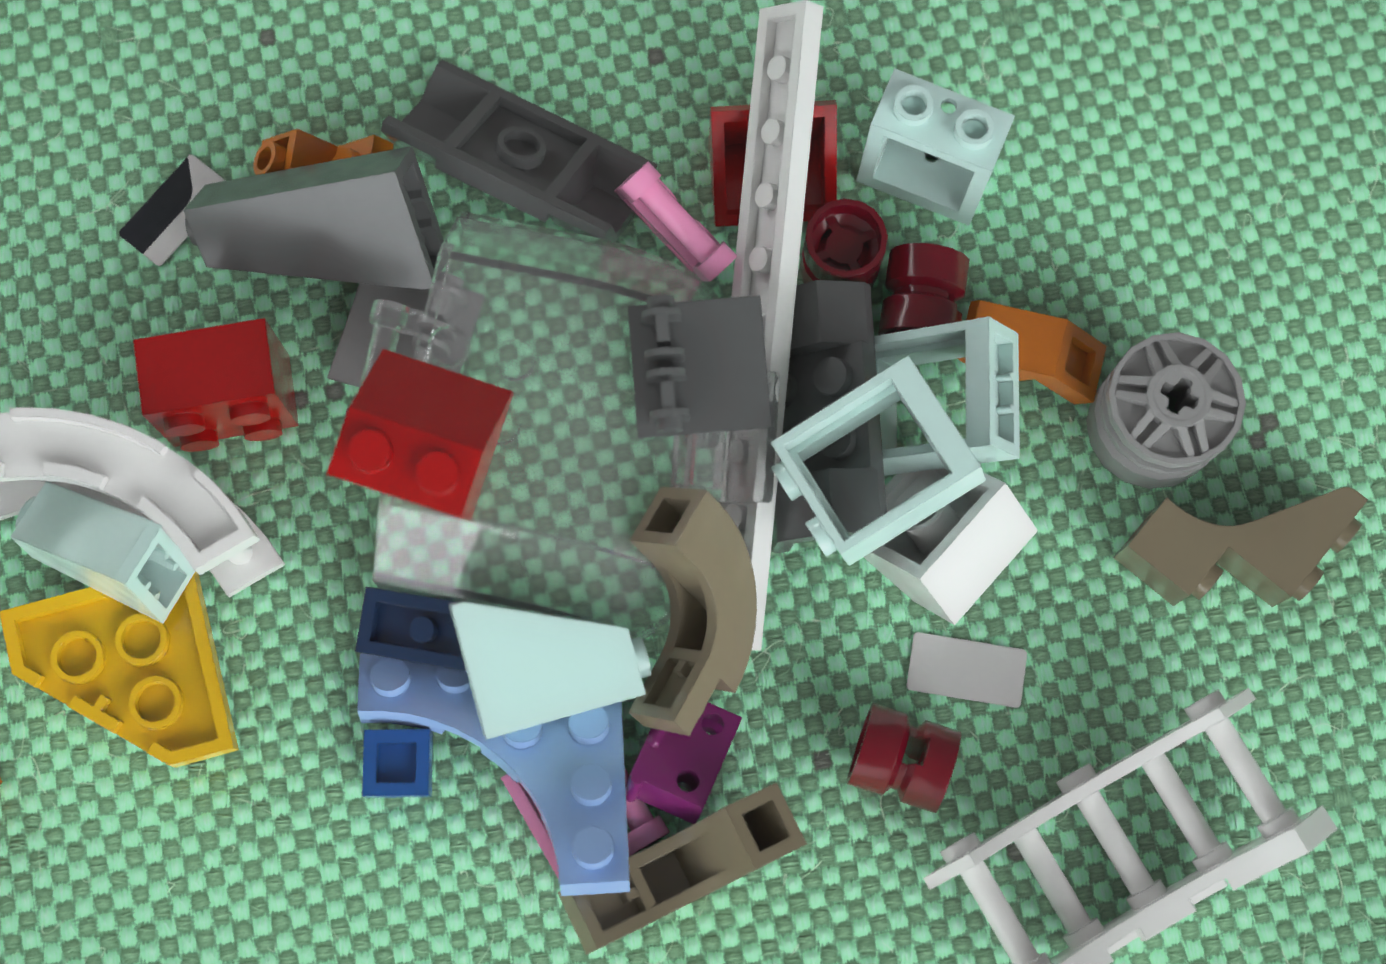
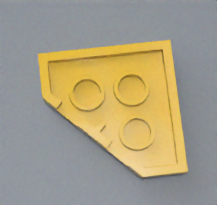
(127, 670)

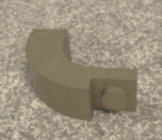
(710, 606)
(689, 867)

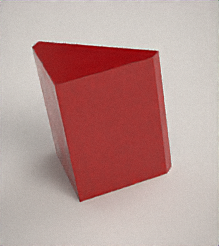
(727, 157)

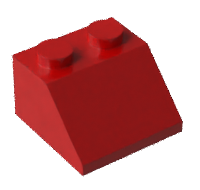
(421, 434)

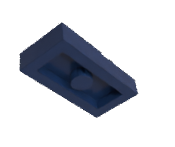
(408, 628)

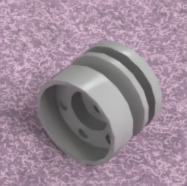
(1145, 440)

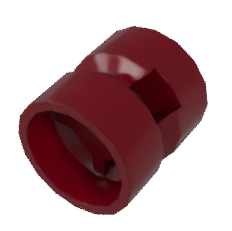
(844, 243)
(924, 287)
(880, 753)

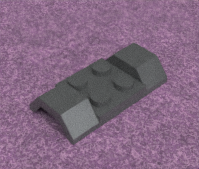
(518, 153)
(828, 359)

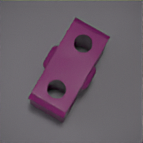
(683, 761)

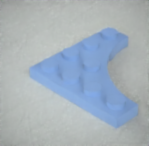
(565, 765)

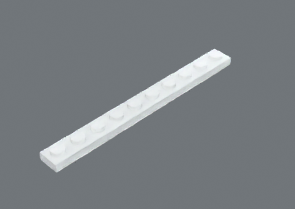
(774, 220)

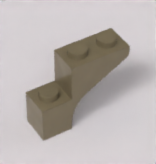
(1269, 555)

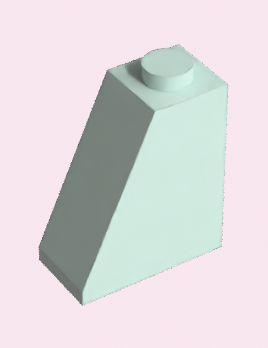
(104, 549)
(543, 666)

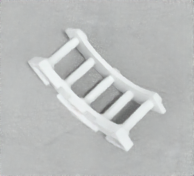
(136, 476)
(1151, 903)

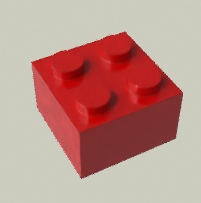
(216, 384)

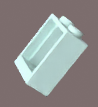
(915, 127)
(894, 384)
(991, 389)

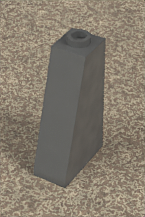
(326, 221)

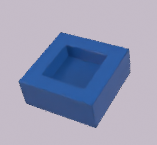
(397, 763)

